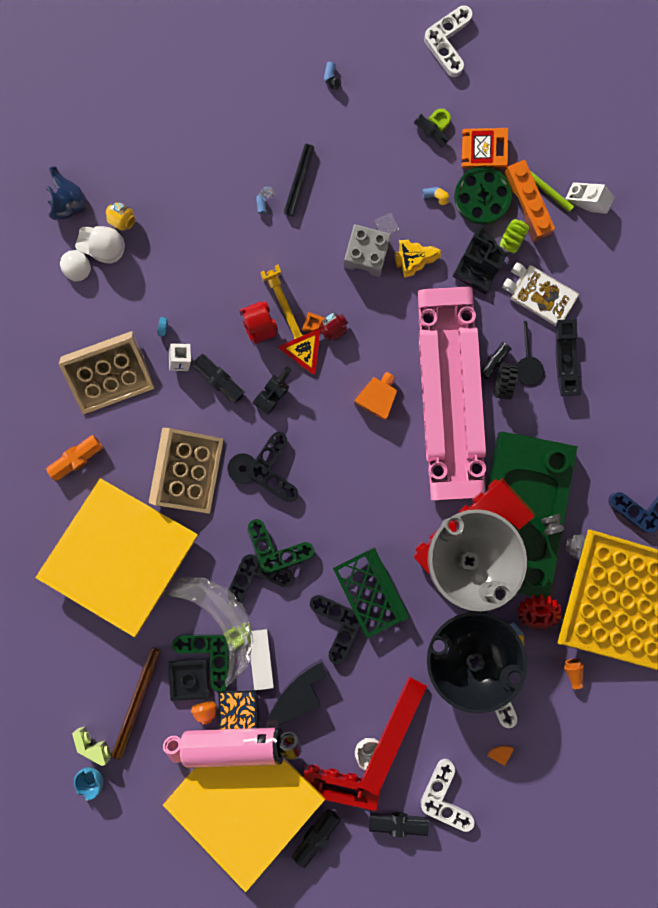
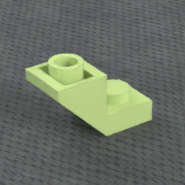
(96, 752)

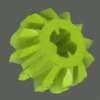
(514, 236)

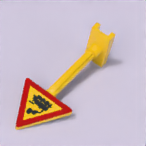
(303, 347)

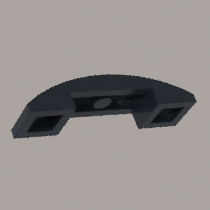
(567, 357)

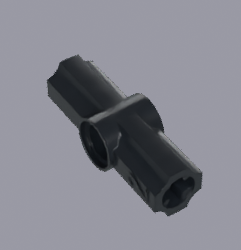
(218, 378)
(398, 824)
(316, 838)

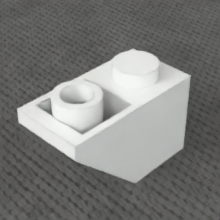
(591, 197)

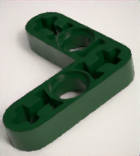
(270, 554)
(210, 647)

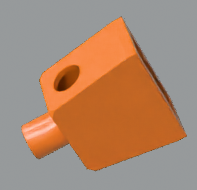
(378, 396)

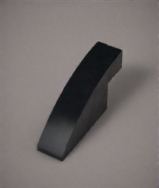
(297, 696)

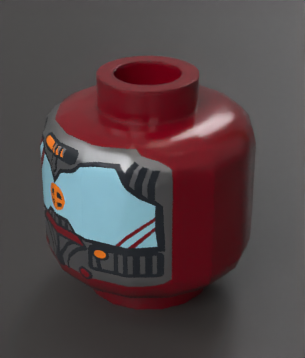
(334, 326)

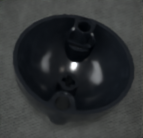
(498, 650)

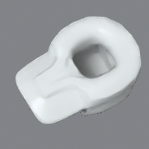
(101, 243)

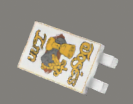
(540, 293)

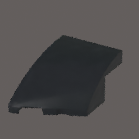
(480, 261)

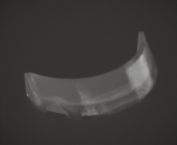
(226, 611)

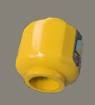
(120, 216)

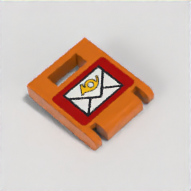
(480, 148)

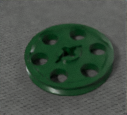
(488, 189)

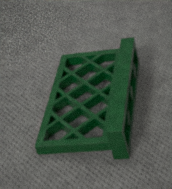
(385, 584)

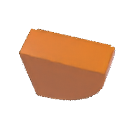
(312, 322)
(501, 753)

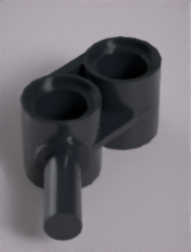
(274, 391)

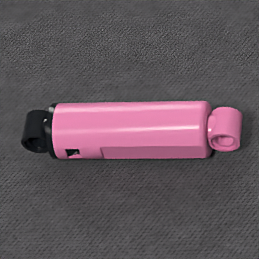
(232, 747)

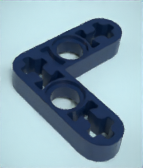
(642, 516)

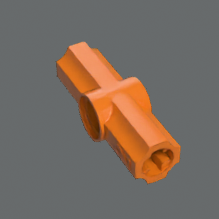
(74, 458)

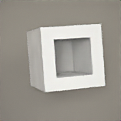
(179, 357)

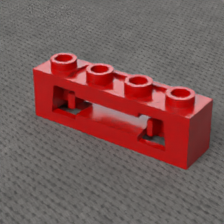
(315, 776)

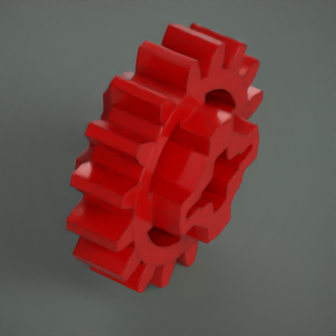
(541, 612)

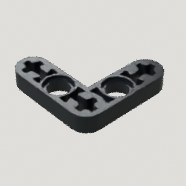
(265, 468)
(256, 570)
(345, 626)

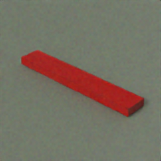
(392, 736)

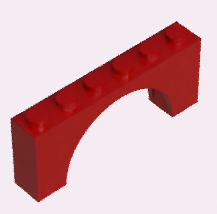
(499, 500)

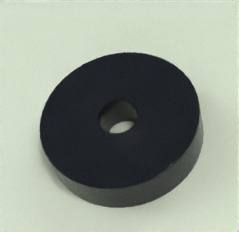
(234, 468)

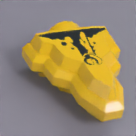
(413, 257)

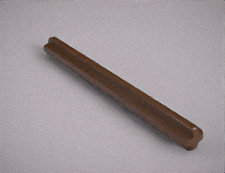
(136, 702)

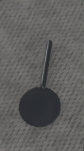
(529, 368)

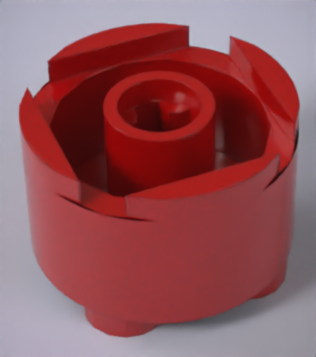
(258, 322)

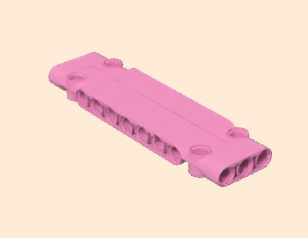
(451, 393)

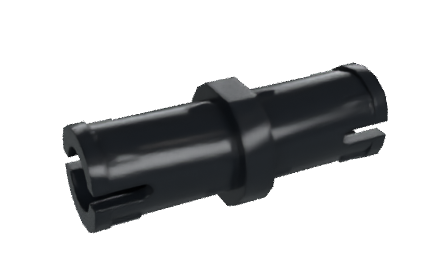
(431, 131)
(495, 360)

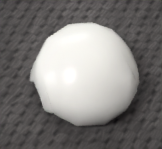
(75, 265)
(364, 751)

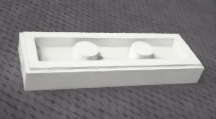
(261, 661)

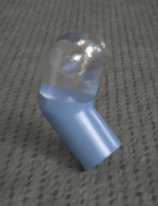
(264, 194)

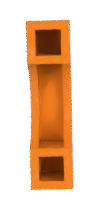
(532, 203)

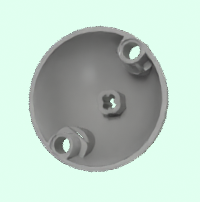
(494, 555)

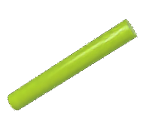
(552, 193)

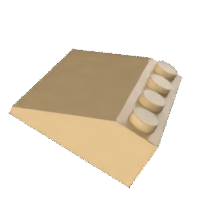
(106, 372)
(186, 470)

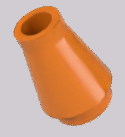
(575, 670)

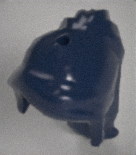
(67, 199)

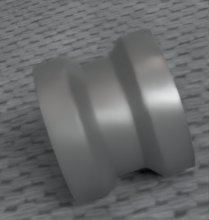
(552, 524)

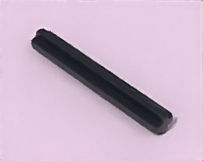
(299, 180)

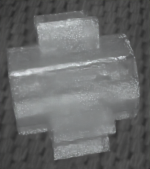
(575, 545)

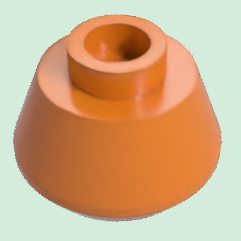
(204, 712)

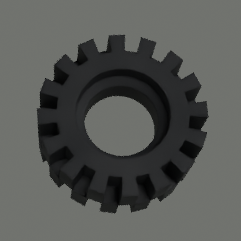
(506, 381)

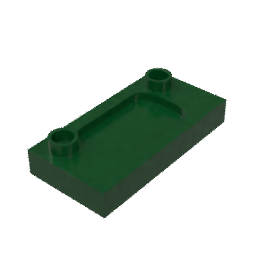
(542, 478)

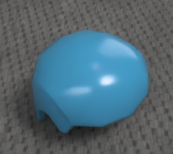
(88, 783)

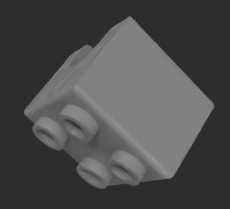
(367, 250)

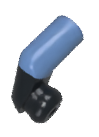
(329, 77)

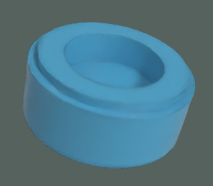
(162, 327)

